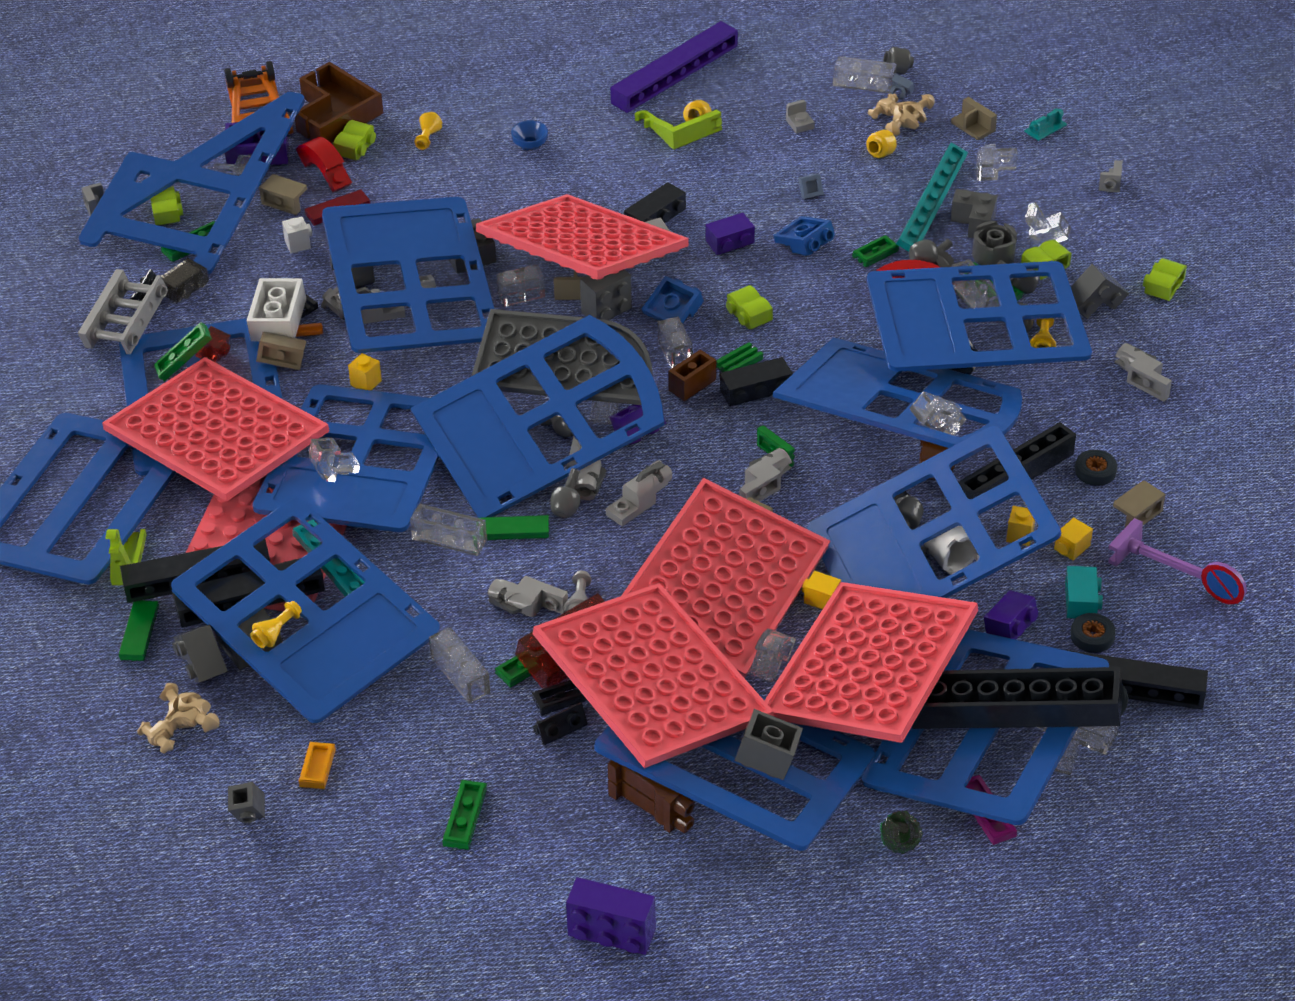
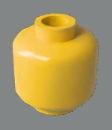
(695, 109)
(881, 143)

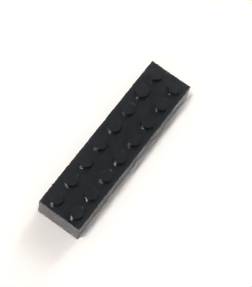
(1024, 698)

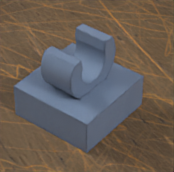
(902, 84)
(810, 186)

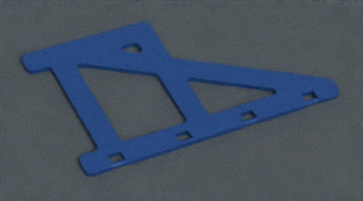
(127, 194)

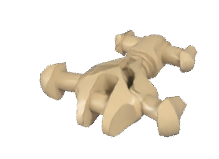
(905, 113)
(184, 712)

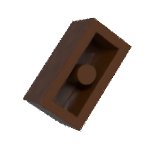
(692, 375)

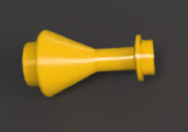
(430, 123)
(1043, 337)
(266, 632)

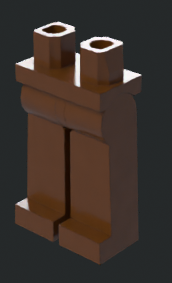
(662, 802)

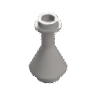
(581, 580)

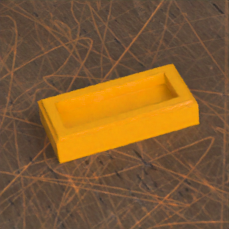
(317, 765)

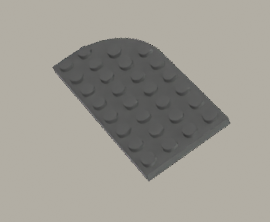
(572, 365)

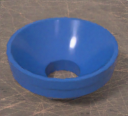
(529, 131)

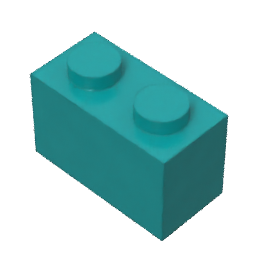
(1082, 591)

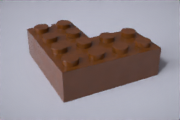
(334, 102)

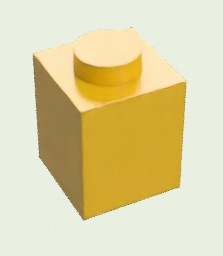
(364, 372)
(1019, 524)
(1074, 539)
(819, 589)

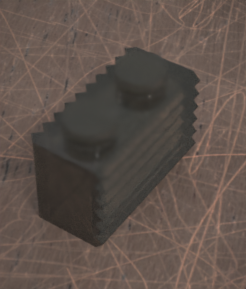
(185, 279)

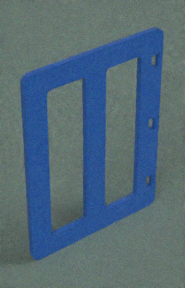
(135, 375)
(36, 555)
(951, 788)
(823, 794)

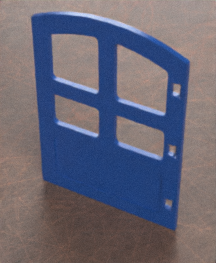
(850, 376)
(490, 444)

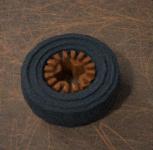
(1104, 463)
(1092, 622)

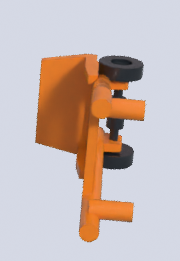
(251, 83)

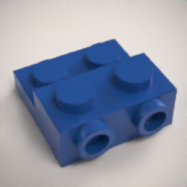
(805, 235)
(673, 300)

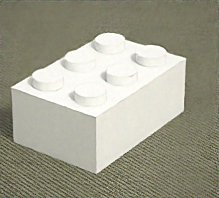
(276, 307)

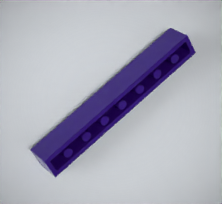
(673, 66)

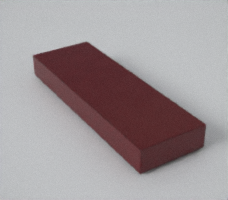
(314, 212)

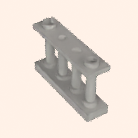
(110, 300)

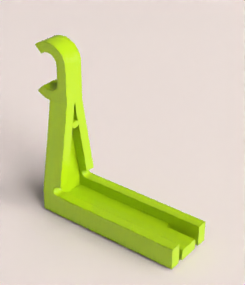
(685, 132)
(124, 554)

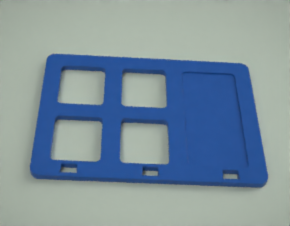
(403, 236)
(926, 327)
(365, 499)
(879, 550)
(339, 647)

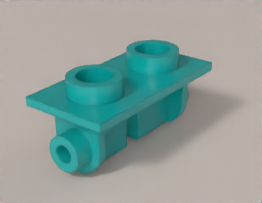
(1046, 125)

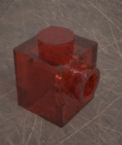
(216, 347)

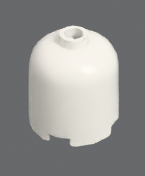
(952, 550)

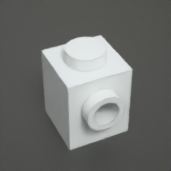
(297, 234)

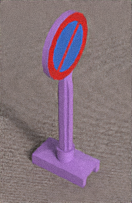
(1218, 578)

